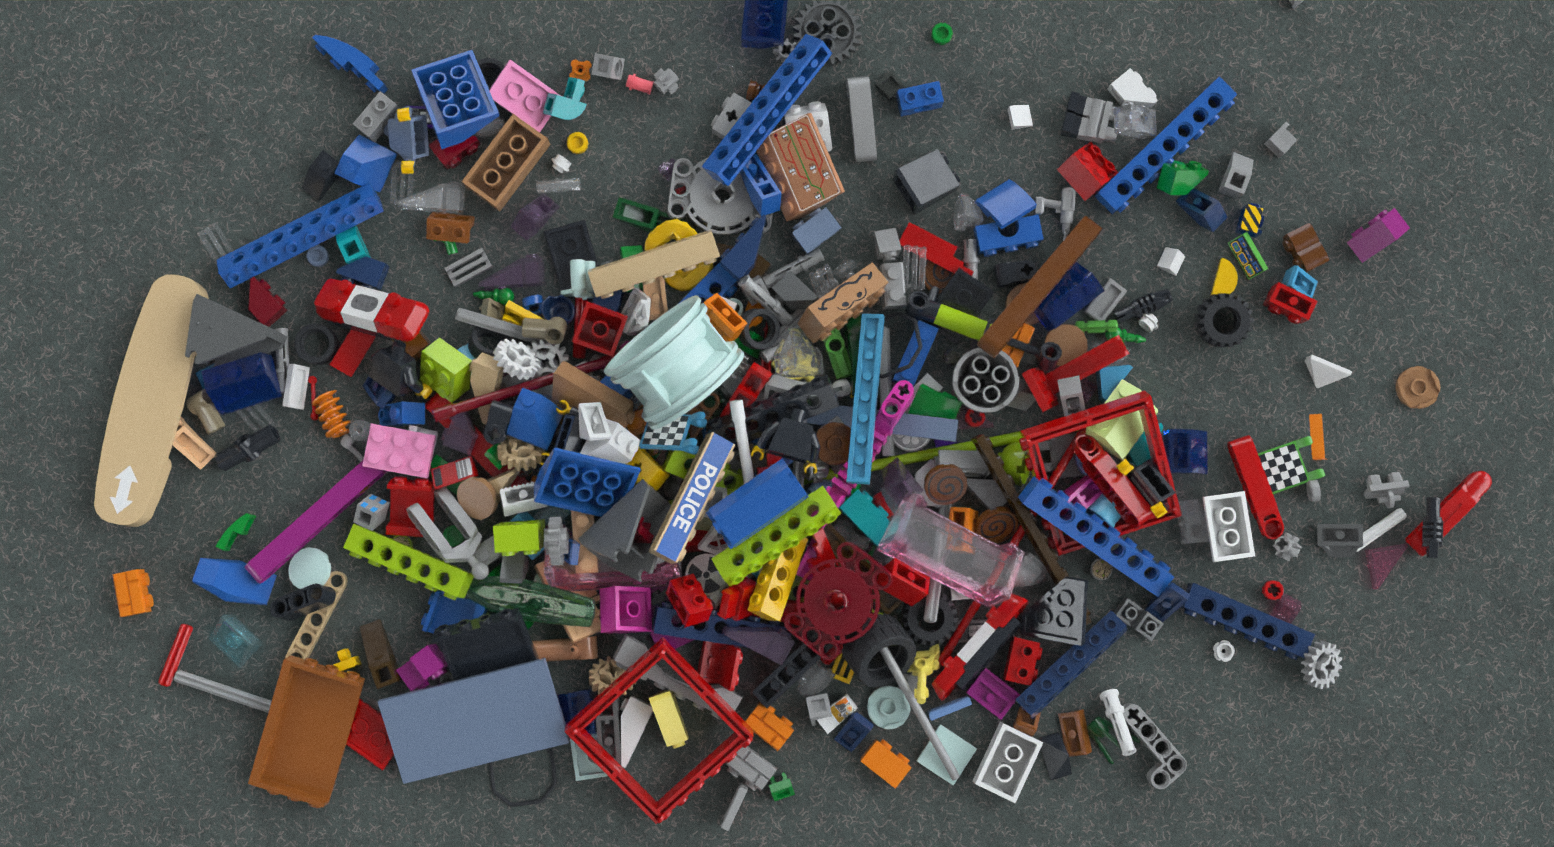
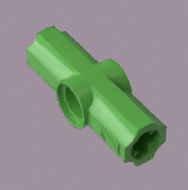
(839, 359)

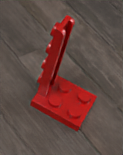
(1046, 386)

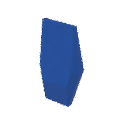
(232, 581)

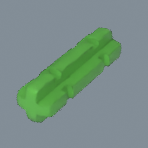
(1098, 326)

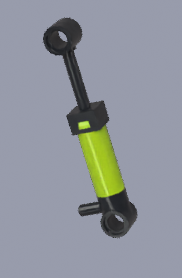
(973, 326)

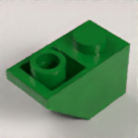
(1181, 177)

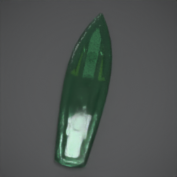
(535, 601)

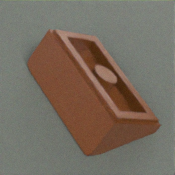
(1075, 732)

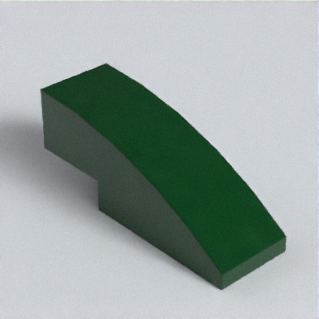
(639, 215)

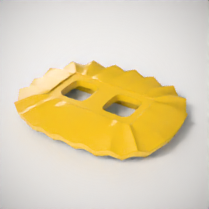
(677, 230)

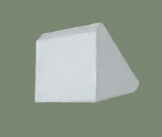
(1171, 260)

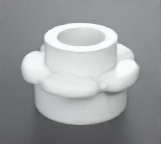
(560, 163)
(1148, 322)
(1229, 651)

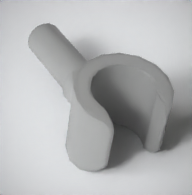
(347, 443)

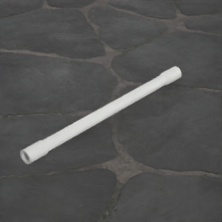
(738, 418)

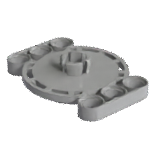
(706, 206)

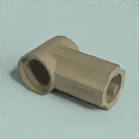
(545, 329)
(202, 405)

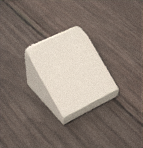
(1019, 116)

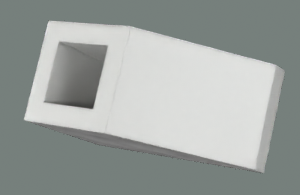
(1132, 89)

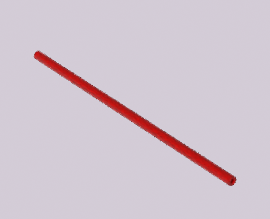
(1015, 540)

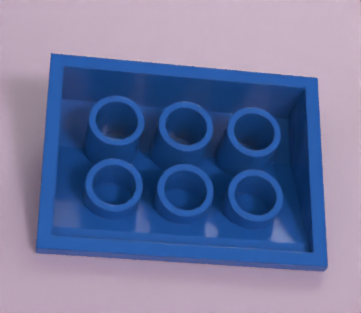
(455, 97)
(583, 482)

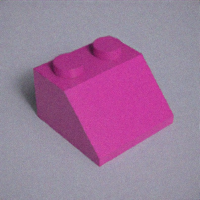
(625, 609)

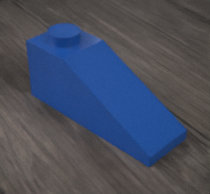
(761, 187)

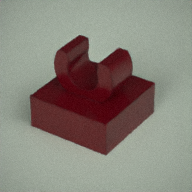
(642, 533)

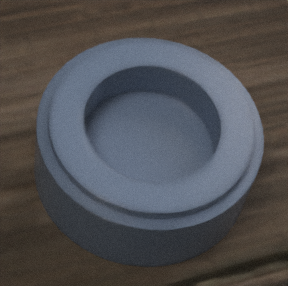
(318, 256)

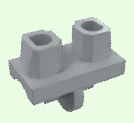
(1386, 492)

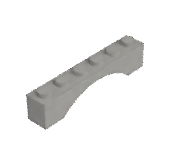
(632, 649)

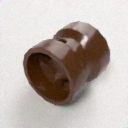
(753, 90)

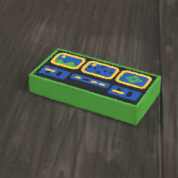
(1247, 255)

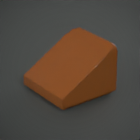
(1025, 723)

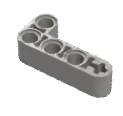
(861, 118)
(1150, 742)

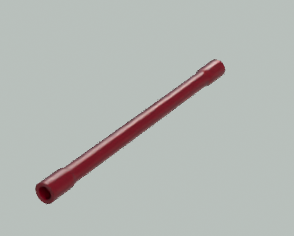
(453, 409)

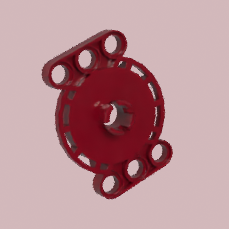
(857, 598)

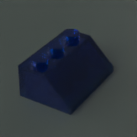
(764, 23)
(1068, 297)
(242, 383)

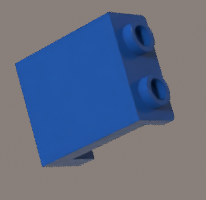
(449, 611)

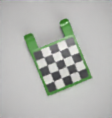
(1285, 466)

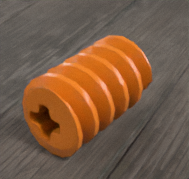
(330, 415)

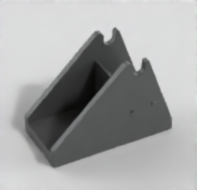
(226, 334)
(614, 532)

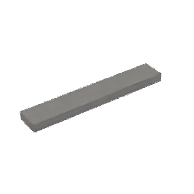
(885, 386)

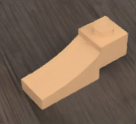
(192, 445)

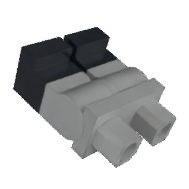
(1088, 119)

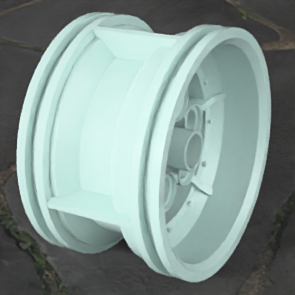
(675, 362)

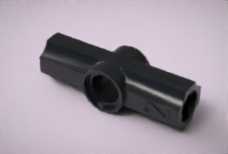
(247, 447)

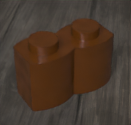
(1305, 248)

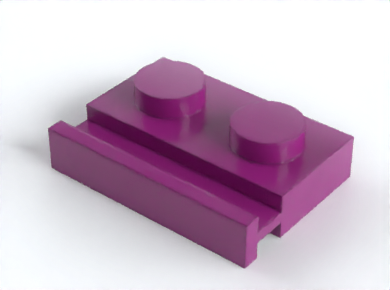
(992, 693)

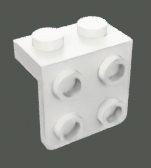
(820, 117)

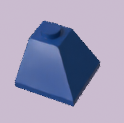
(366, 163)
(534, 419)

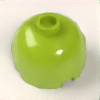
(1014, 463)

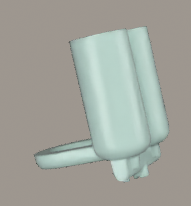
(580, 280)

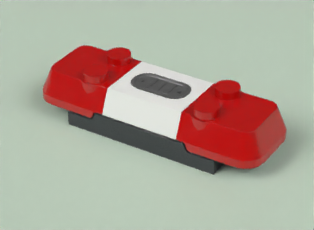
(370, 310)
(981, 647)

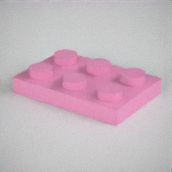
(521, 95)
(399, 450)

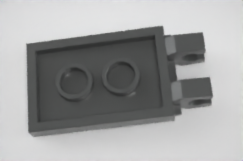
(1057, 448)

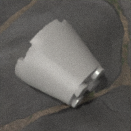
(999, 376)

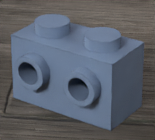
(816, 230)

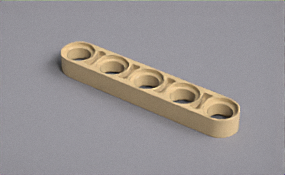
(315, 631)

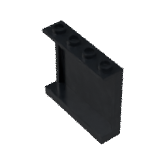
(485, 643)

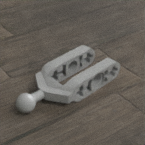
(463, 552)

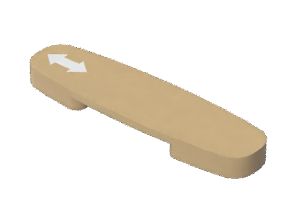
(147, 405)

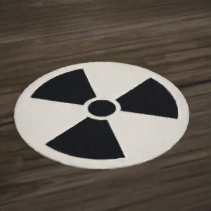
(706, 573)

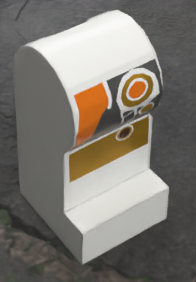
(840, 710)

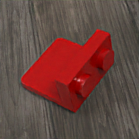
(720, 664)

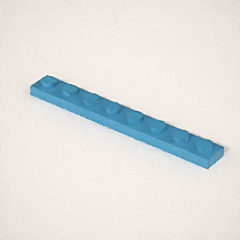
(865, 399)

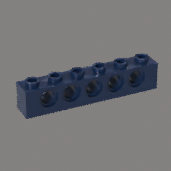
(663, 625)
(1299, 638)
(1071, 665)

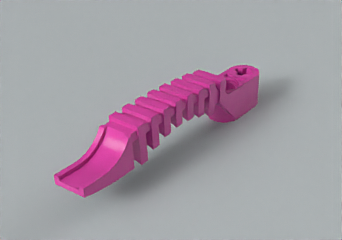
(883, 428)

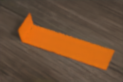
(1316, 433)

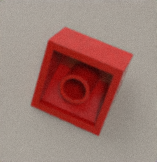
(599, 328)

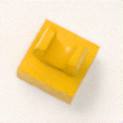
(346, 660)

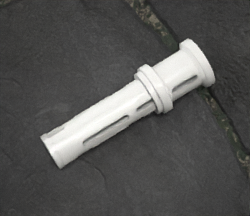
(1115, 712)

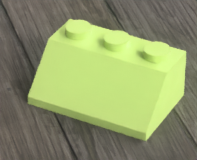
(1119, 433)

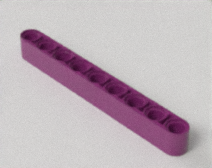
(312, 522)

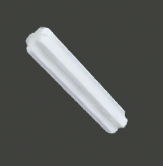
(1382, 526)

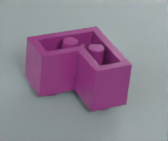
(1383, 231)
(422, 667)

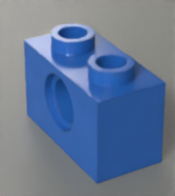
(919, 98)

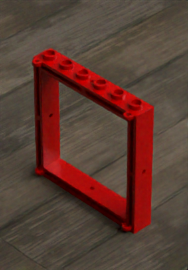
(1139, 401)
(694, 780)

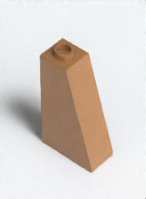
(578, 387)

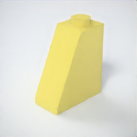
(669, 718)

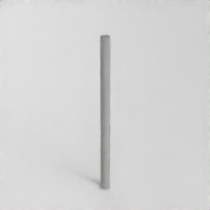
(919, 713)

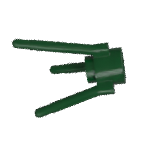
(1099, 728)

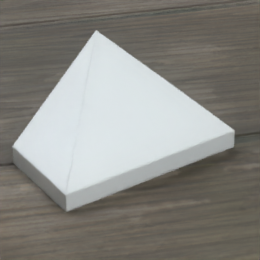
(1325, 372)
(593, 422)

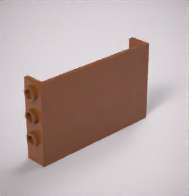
(306, 731)

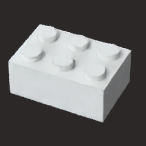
(1007, 762)

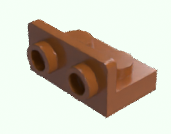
(449, 227)

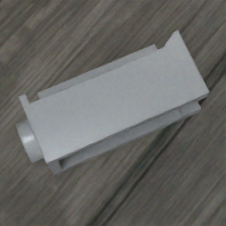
(968, 461)

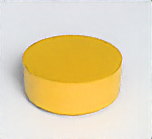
(577, 143)

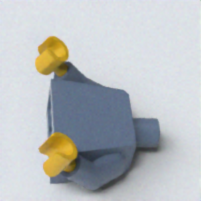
(408, 137)

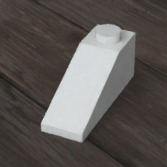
(633, 722)

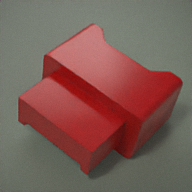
(737, 600)

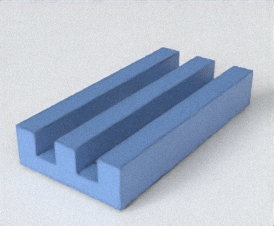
(949, 707)

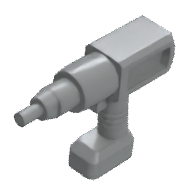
(1065, 207)

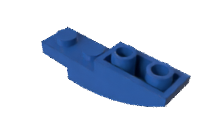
(350, 59)

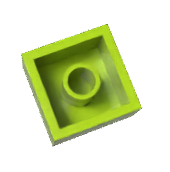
(445, 370)
(519, 536)

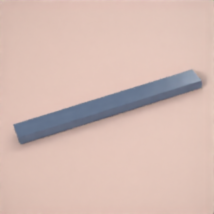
(908, 425)

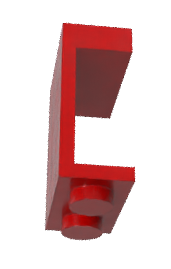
(403, 495)

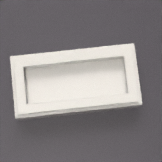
(296, 386)

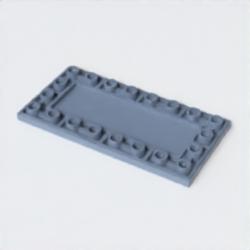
(474, 720)

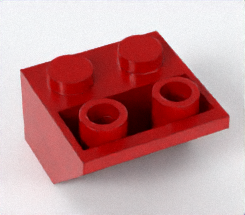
(1087, 170)

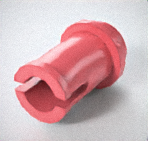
(639, 84)

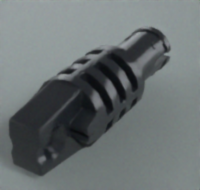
(1146, 304)
(1432, 528)

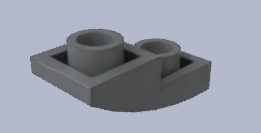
(1138, 619)

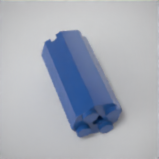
(756, 504)

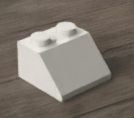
(619, 448)

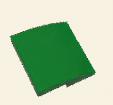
(935, 404)

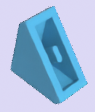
(1300, 281)
(1109, 378)

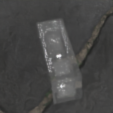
(440, 199)

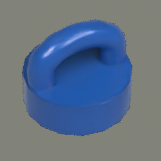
(531, 302)

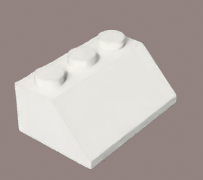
(1228, 526)

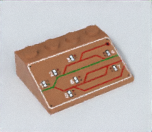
(800, 167)

